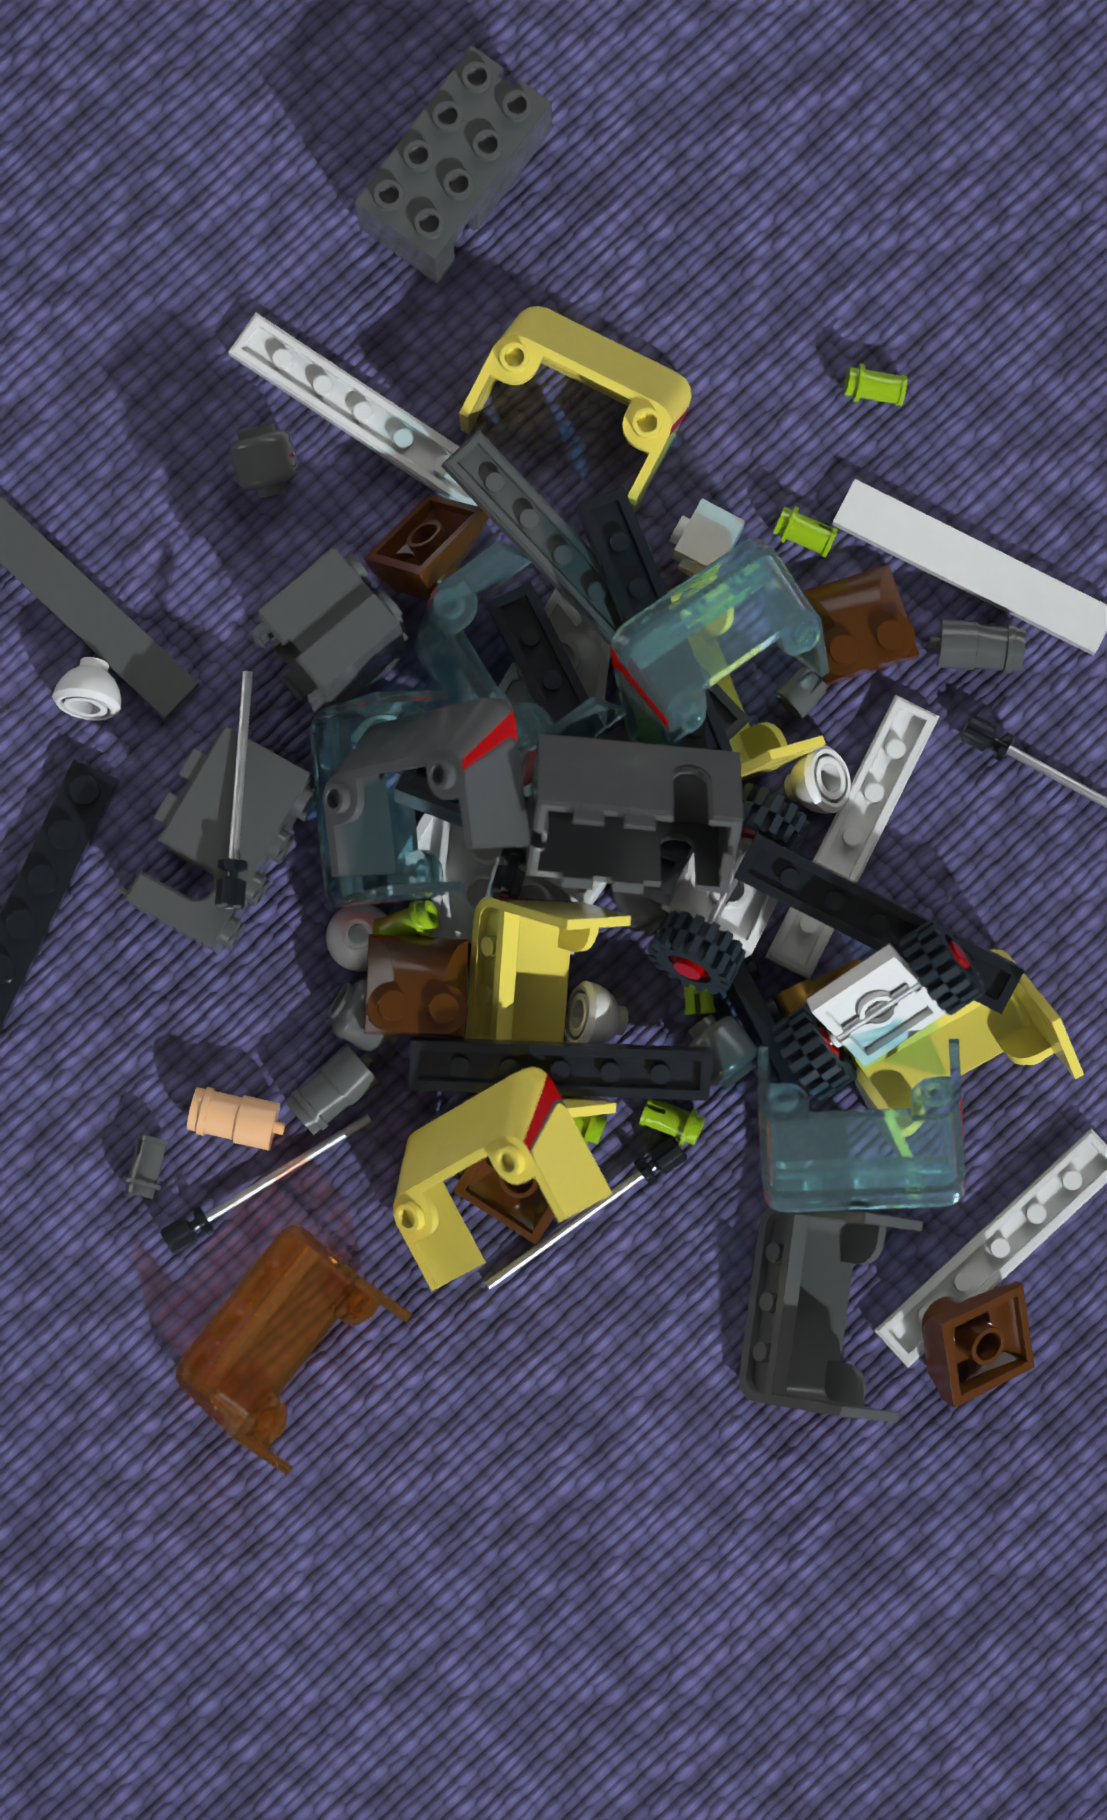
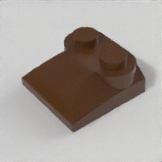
(427, 545)
(863, 624)
(416, 986)
(515, 1205)
(977, 1342)

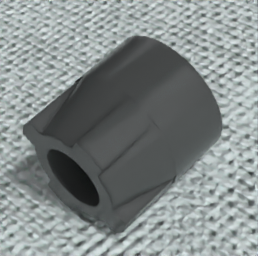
(801, 692)

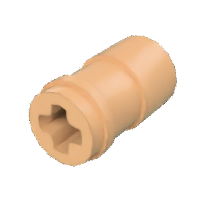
(236, 1118)

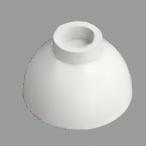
(88, 691)
(819, 781)
(349, 934)
(594, 1015)

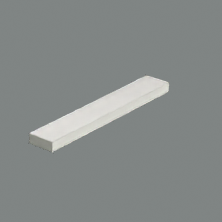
(348, 404)
(973, 566)
(858, 825)
(1003, 1241)

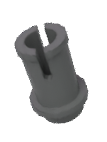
(145, 1167)

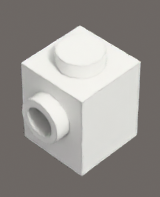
(704, 537)

